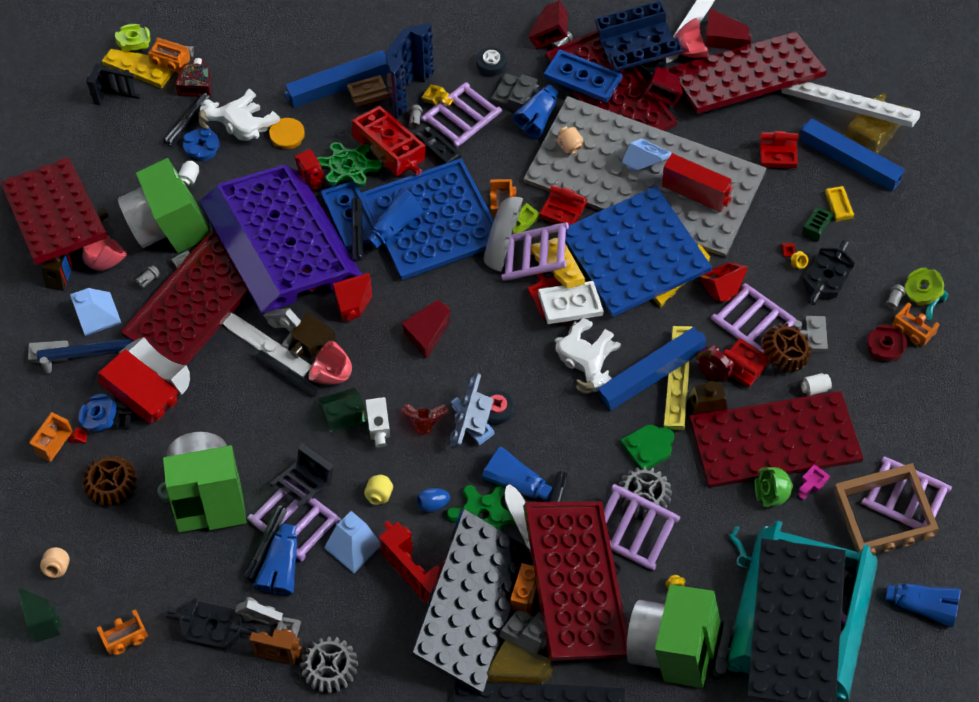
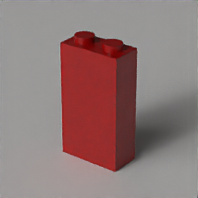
(697, 182)
(138, 386)

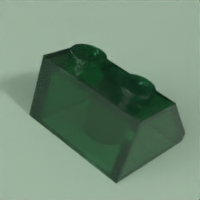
(343, 409)
(39, 616)

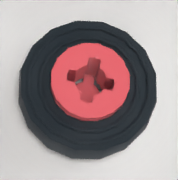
(501, 413)

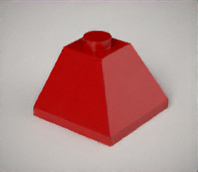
(724, 280)
(352, 296)

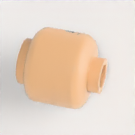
(569, 140)
(54, 562)

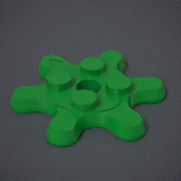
(355, 158)
(488, 503)

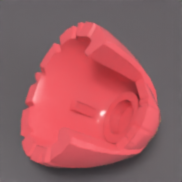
(691, 40)
(103, 254)
(331, 365)

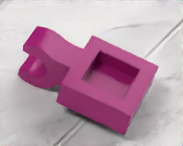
(813, 479)

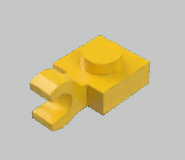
(435, 94)

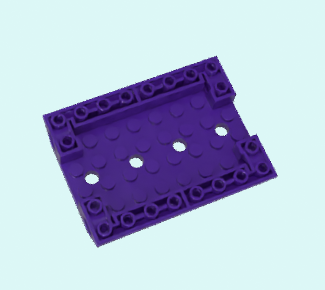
(259, 242)

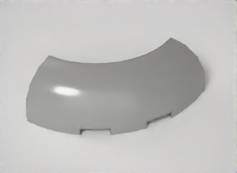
(501, 229)
(173, 373)

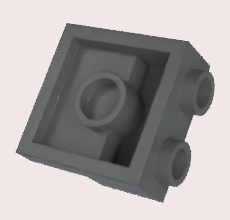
(515, 91)
(525, 632)

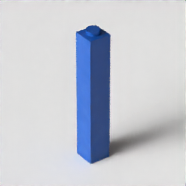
(335, 79)
(851, 154)
(652, 368)

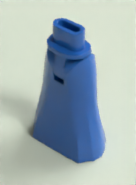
(535, 113)
(400, 213)
(507, 470)
(279, 565)
(932, 602)

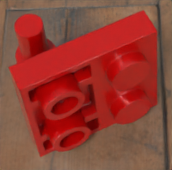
(778, 149)
(563, 206)
(748, 362)

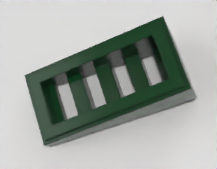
(814, 233)

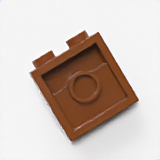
(280, 647)

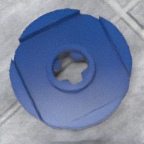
(197, 136)
(103, 419)

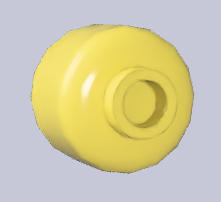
(379, 489)

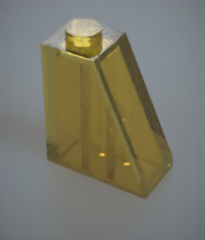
(519, 666)

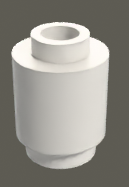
(189, 173)
(816, 384)

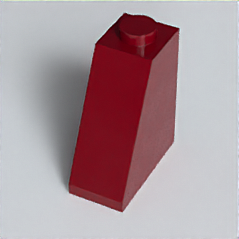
(550, 25)
(726, 32)
(427, 326)

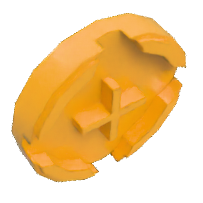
(287, 133)

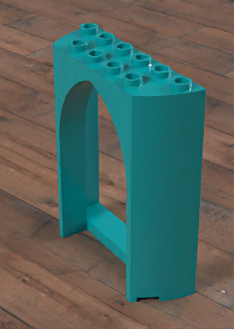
(855, 620)

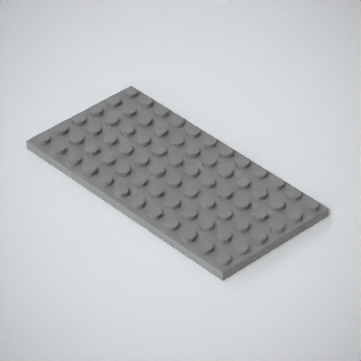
(604, 180)

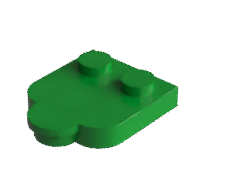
(649, 445)

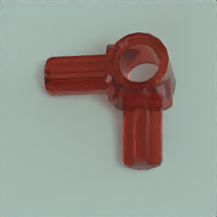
(424, 418)

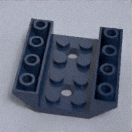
(634, 31)
(406, 59)

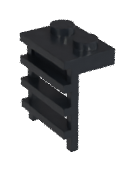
(101, 81)
(311, 469)

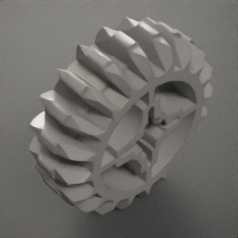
(646, 482)
(319, 650)

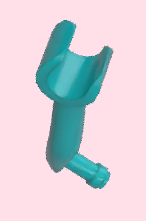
(929, 311)
(741, 560)

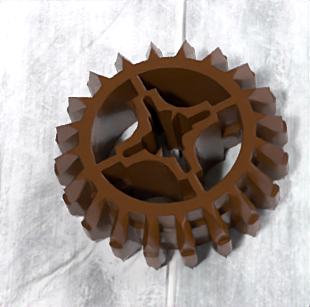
(786, 348)
(105, 490)

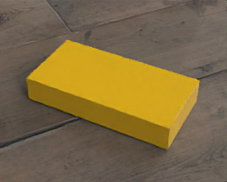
(839, 203)

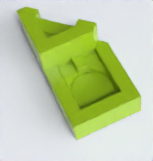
(527, 217)

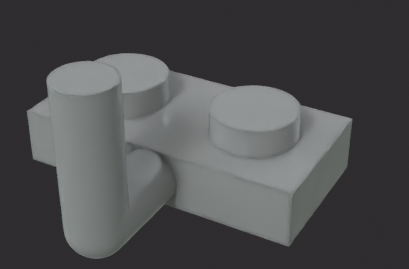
(283, 319)
(815, 332)
(46, 364)
(253, 611)

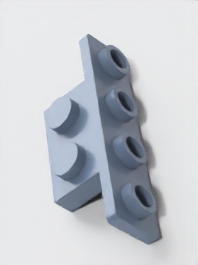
(473, 412)

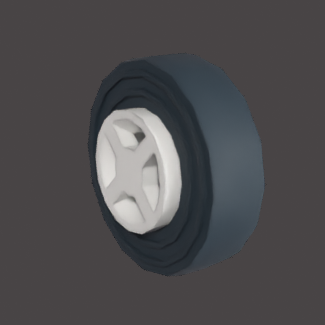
(491, 61)

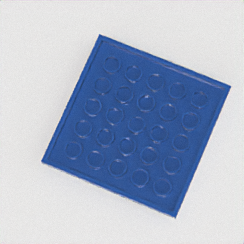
(450, 227)
(635, 251)

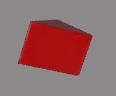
(788, 249)
(78, 436)

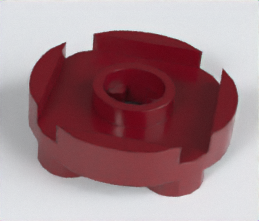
(883, 352)
(714, 363)

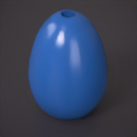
(432, 499)

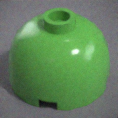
(772, 486)

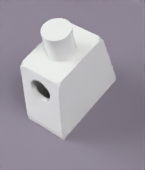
(378, 421)

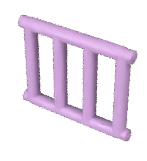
(469, 131)
(543, 266)
(761, 300)
(317, 507)
(653, 510)
(907, 517)

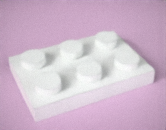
(570, 304)

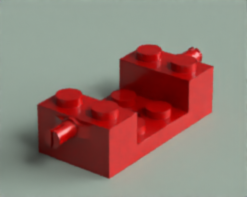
(401, 149)
(397, 550)

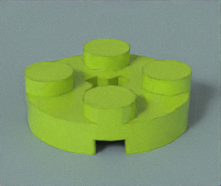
(132, 37)
(927, 295)

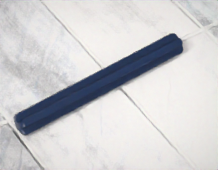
(83, 350)

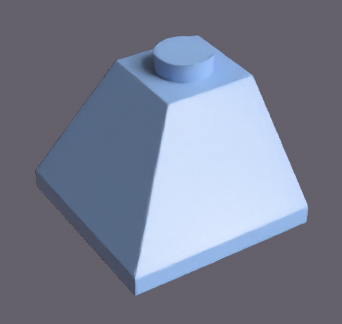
(643, 154)
(95, 310)
(352, 542)

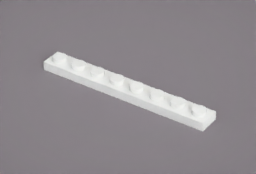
(854, 103)

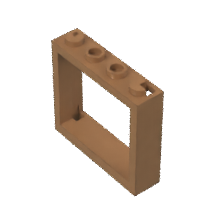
(880, 479)

